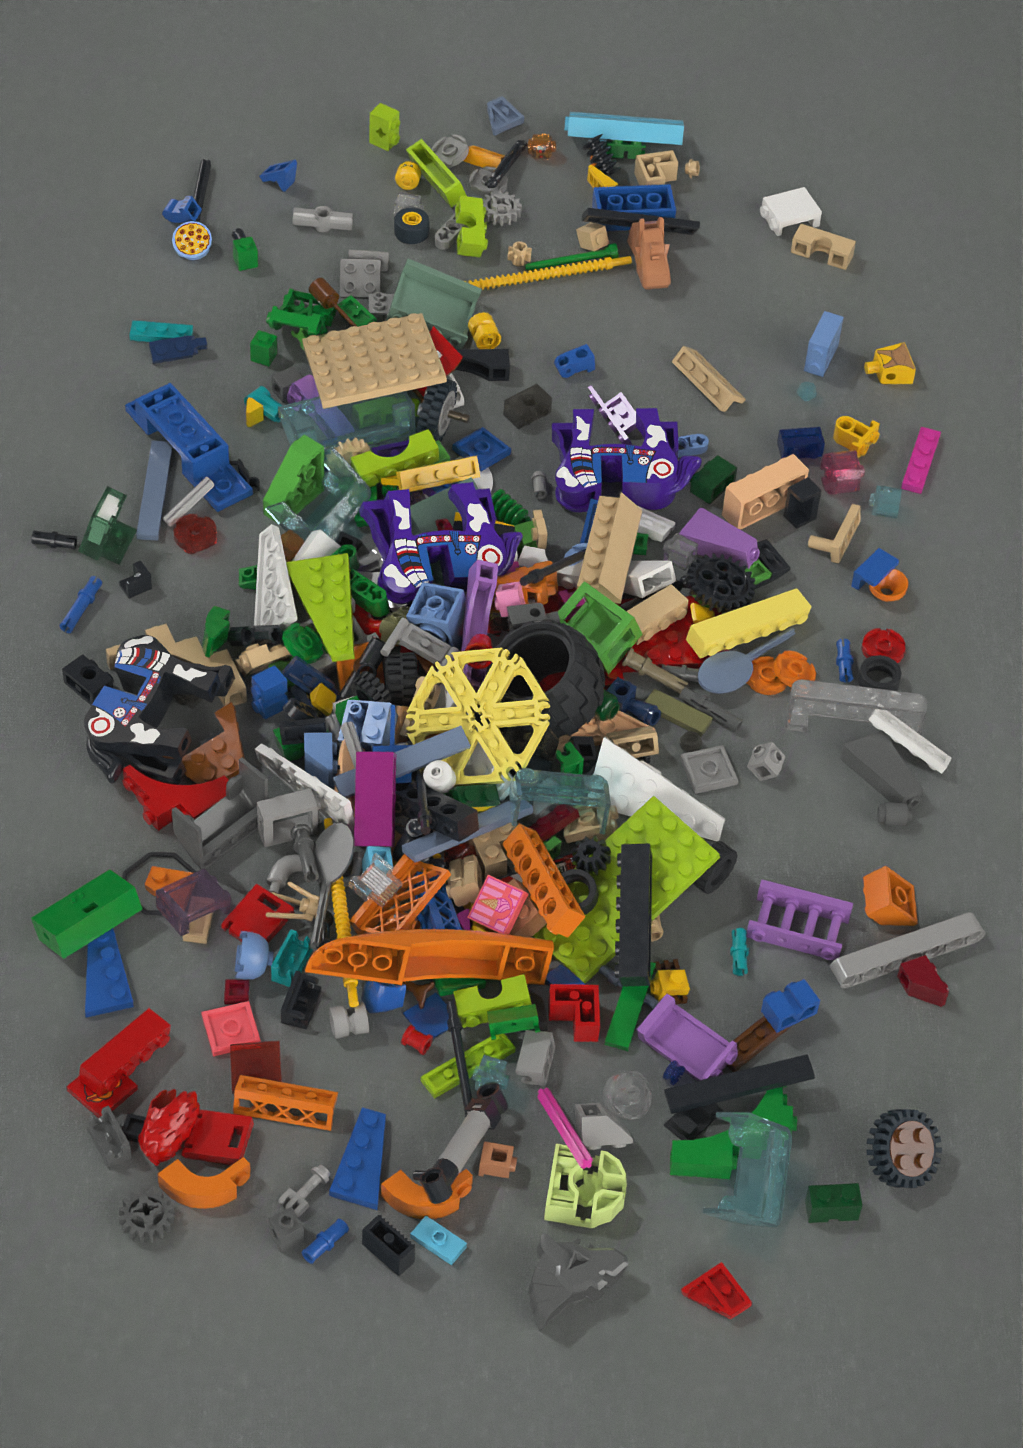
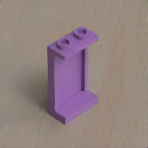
(686, 1040)

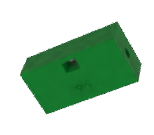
(86, 913)

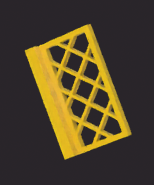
(435, 474)

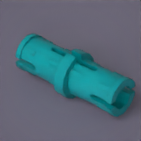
(739, 951)

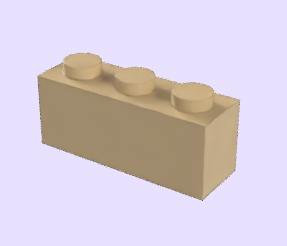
(659, 611)

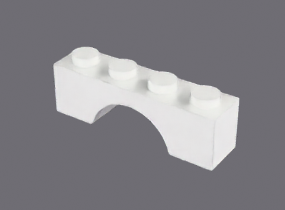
(566, 577)

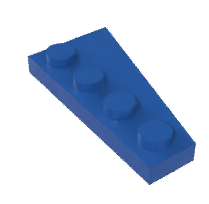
(106, 978)

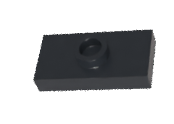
(293, 731)

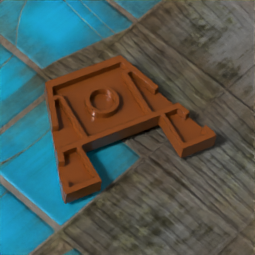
(219, 755)

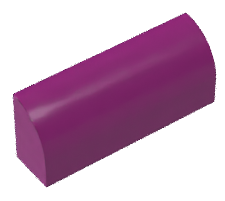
(375, 799)

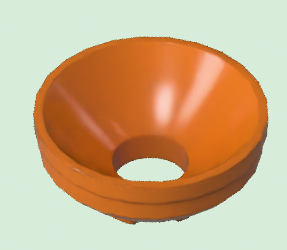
(896, 582)

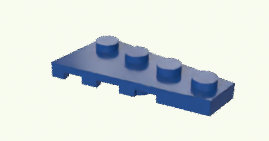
(361, 1164)

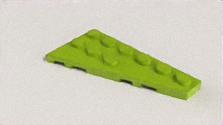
(326, 595)

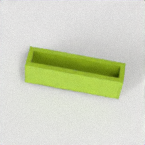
(436, 172)

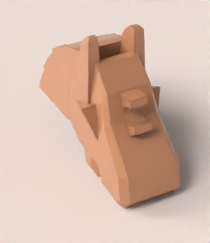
(650, 253)

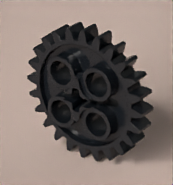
(720, 583)

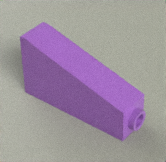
(720, 537)

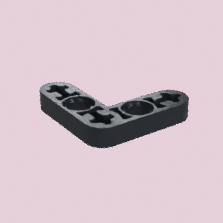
(301, 706)

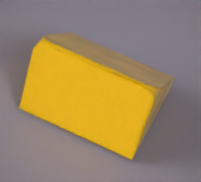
(700, 613)
(323, 699)

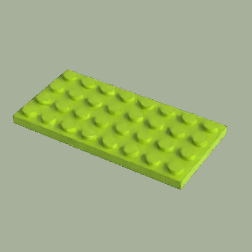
(677, 862)

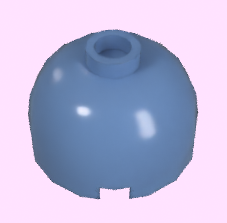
(252, 956)

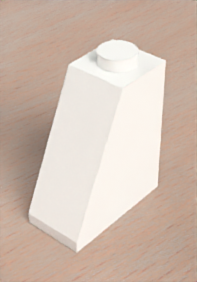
(316, 545)
(648, 577)

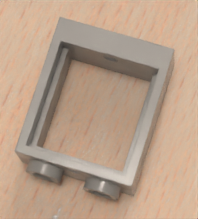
(283, 807)

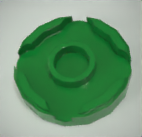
(303, 643)

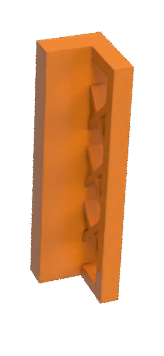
(285, 1097)

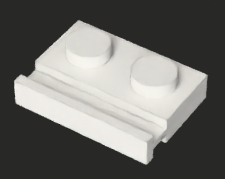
(655, 525)

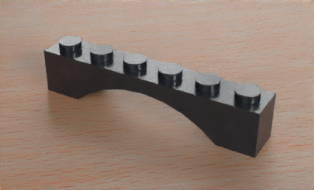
(486, 363)

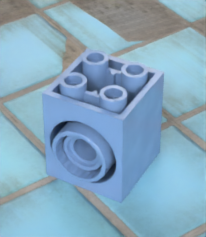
(439, 612)

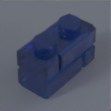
(801, 442)

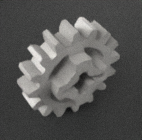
(500, 208)

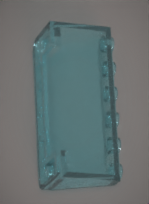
(374, 420)

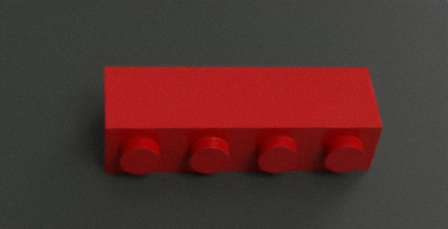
(125, 1052)

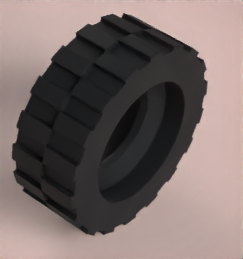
(719, 871)

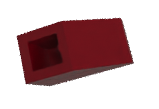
(922, 982)

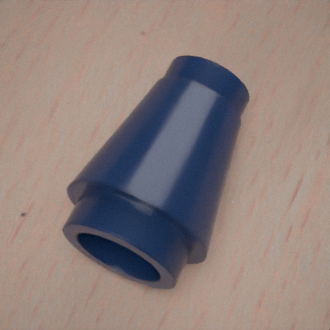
(644, 711)

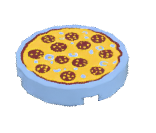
(192, 240)

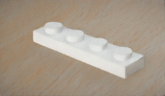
(910, 739)

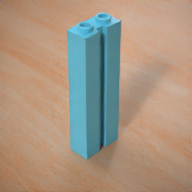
(625, 128)

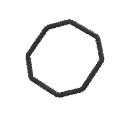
(156, 854)

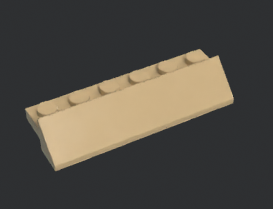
(611, 546)

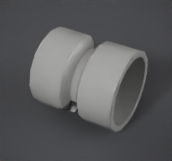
(348, 1020)

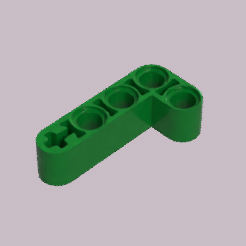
(364, 591)

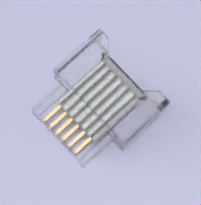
(376, 882)

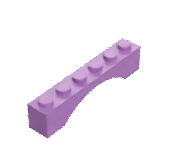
(479, 597)

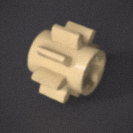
(519, 253)

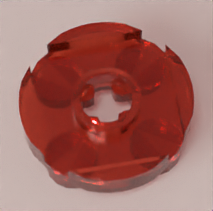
(195, 542)

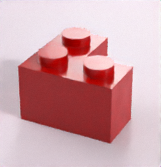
(578, 1005)

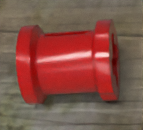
(417, 1040)

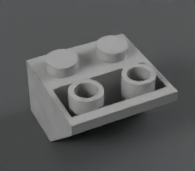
(599, 1127)

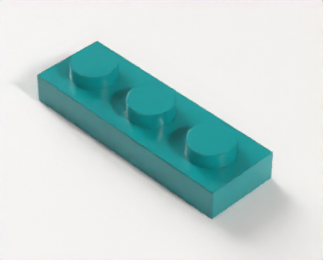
(156, 331)

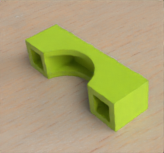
(420, 452)

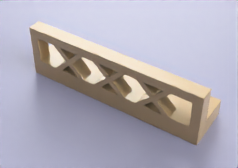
(706, 378)

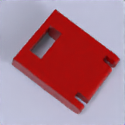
(251, 915)
(213, 1136)

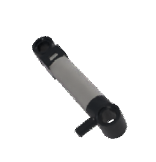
(482, 1114)

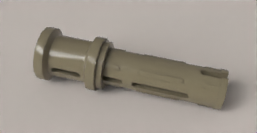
(645, 667)

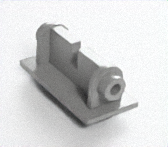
(371, 255)

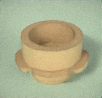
(692, 168)

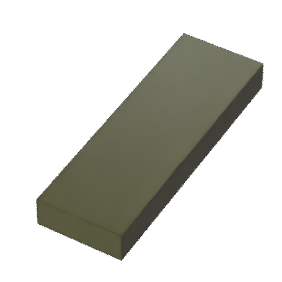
(680, 713)

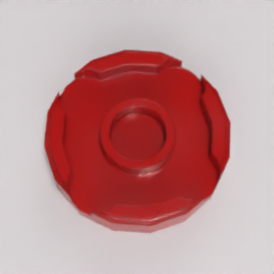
(884, 643)

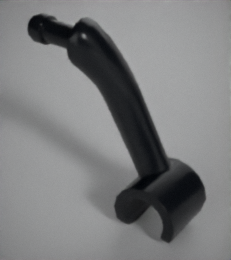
(252, 481)

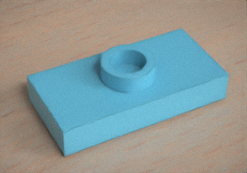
(438, 1240)

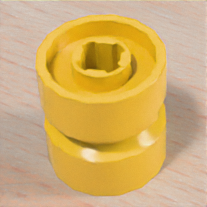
(484, 331)

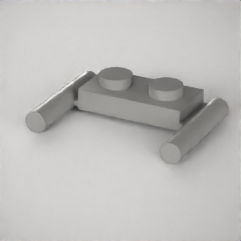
(419, 642)

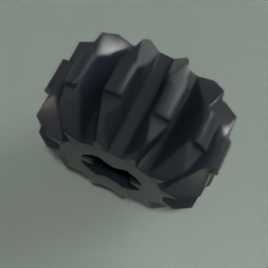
(591, 847)

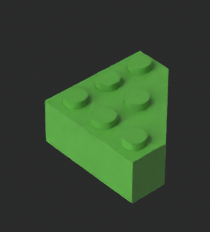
(298, 477)

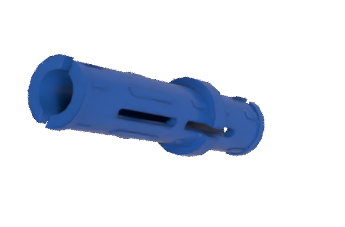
(85, 597)

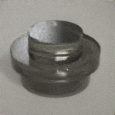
(690, 741)

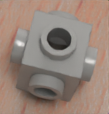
(766, 761)

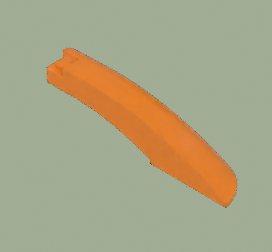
(433, 954)

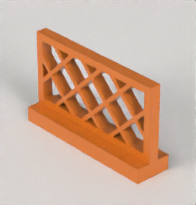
(370, 913)

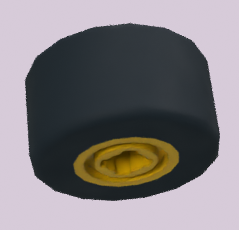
(411, 225)

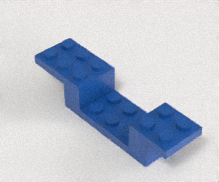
(199, 445)

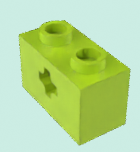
(384, 127)

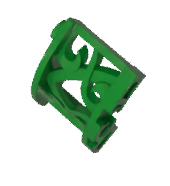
(312, 317)

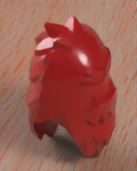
(168, 1124)

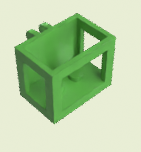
(603, 624)

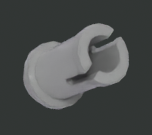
(539, 483)

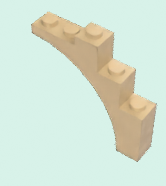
(192, 652)

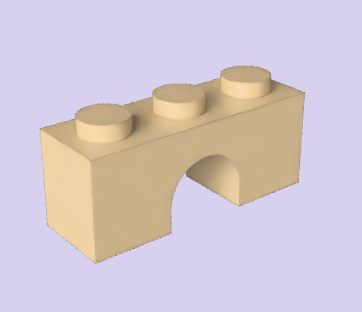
(811, 240)

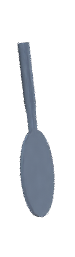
(733, 669)

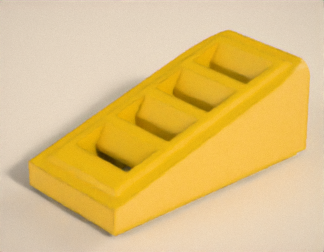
(599, 179)

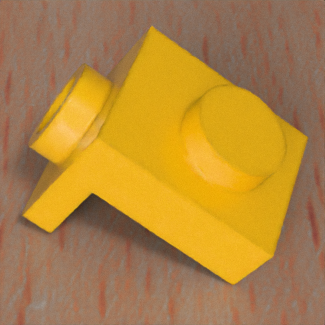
(669, 982)

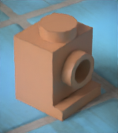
(497, 1160)

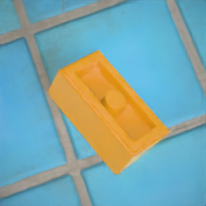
(483, 157)

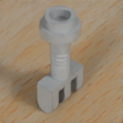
(320, 1174)

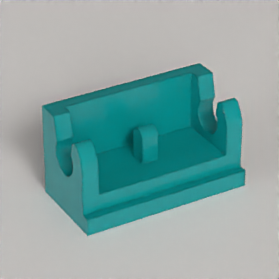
(290, 958)

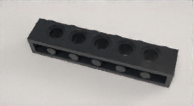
(448, 815)

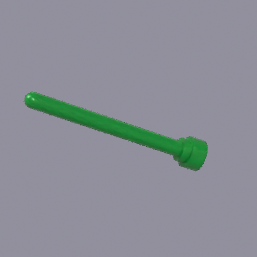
(609, 251)

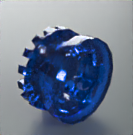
(673, 1072)

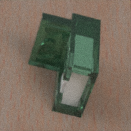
(104, 533)

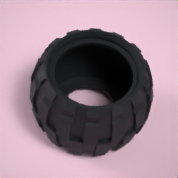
(552, 649)

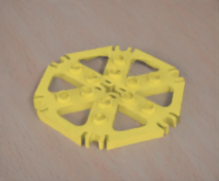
(489, 698)

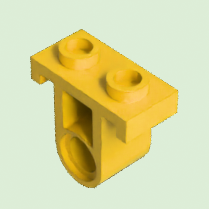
(855, 434)

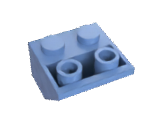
(370, 721)
(321, 757)

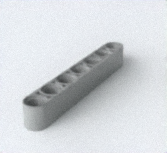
(888, 955)

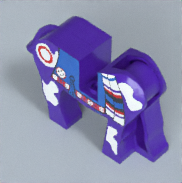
(646, 472)
(409, 556)

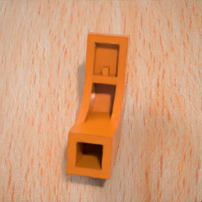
(203, 1191)
(412, 1200)

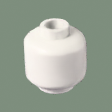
(439, 776)

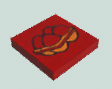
(94, 1103)

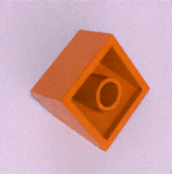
(889, 898)

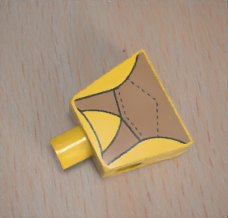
(892, 365)

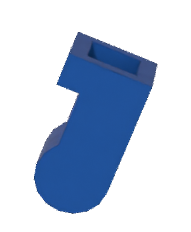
(181, 210)
(575, 361)

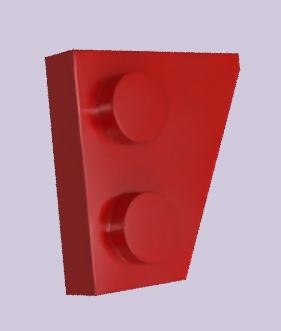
(718, 1292)

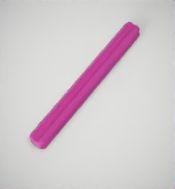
(565, 1128)

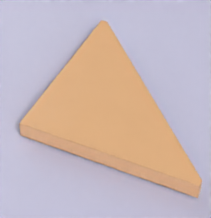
(599, 729)

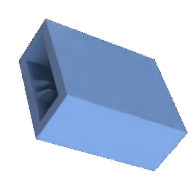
(823, 344)

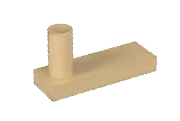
(839, 545)

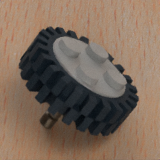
(439, 409)

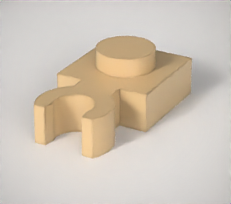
(539, 532)

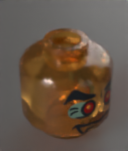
(541, 146)

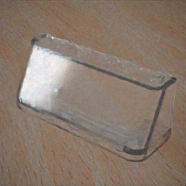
(850, 703)

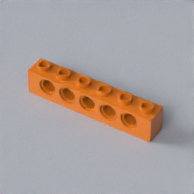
(543, 881)

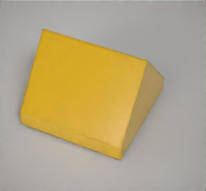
(254, 412)

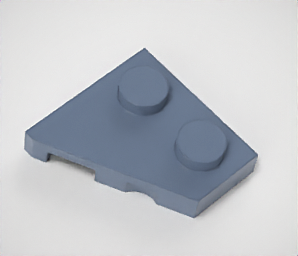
(503, 115)

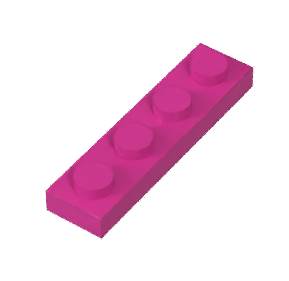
(921, 460)

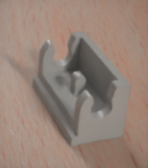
(536, 1057)

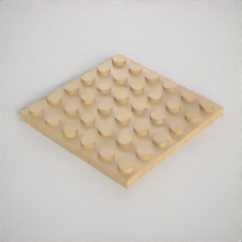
(373, 360)

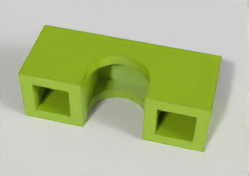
(471, 213)
(474, 1008)

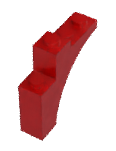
(160, 798)

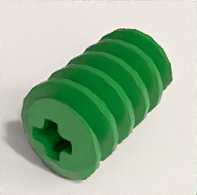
(508, 510)

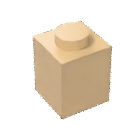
(592, 236)

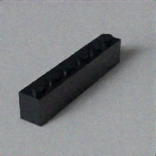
(635, 915)

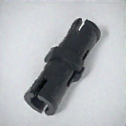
(54, 539)

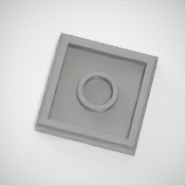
(709, 769)

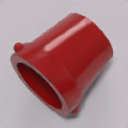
(479, 642)

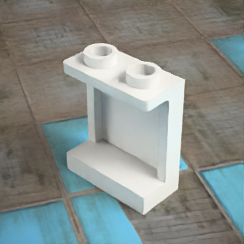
(790, 209)

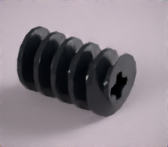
(600, 155)

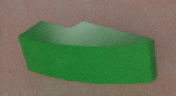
(215, 630)

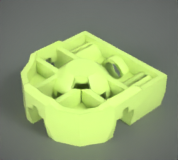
(605, 1203)

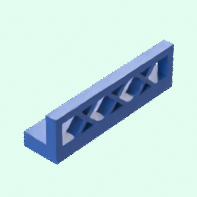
(430, 916)

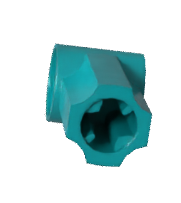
(270, 406)

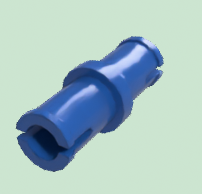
(844, 660)
(325, 1241)

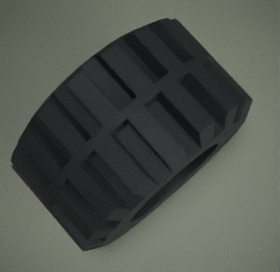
(401, 677)

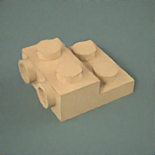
(258, 657)
(588, 824)

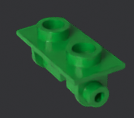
(618, 147)

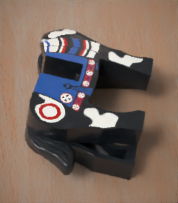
(125, 726)

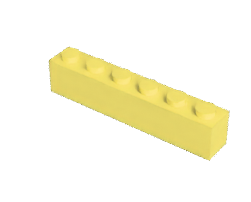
(748, 623)

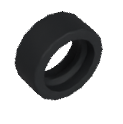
(880, 663)
(579, 875)

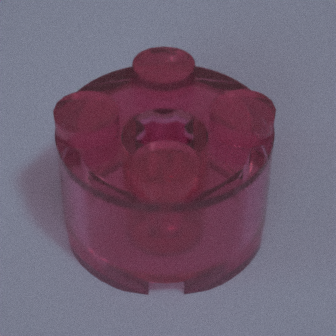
(841, 472)

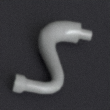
(291, 863)

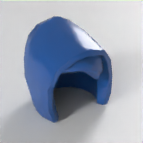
(382, 997)

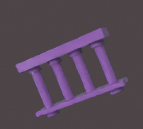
(805, 902)

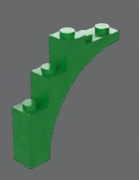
(717, 1154)

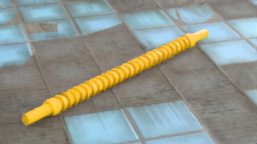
(608, 263)
(342, 925)

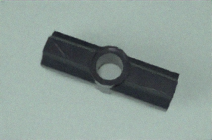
(255, 634)
(371, 657)

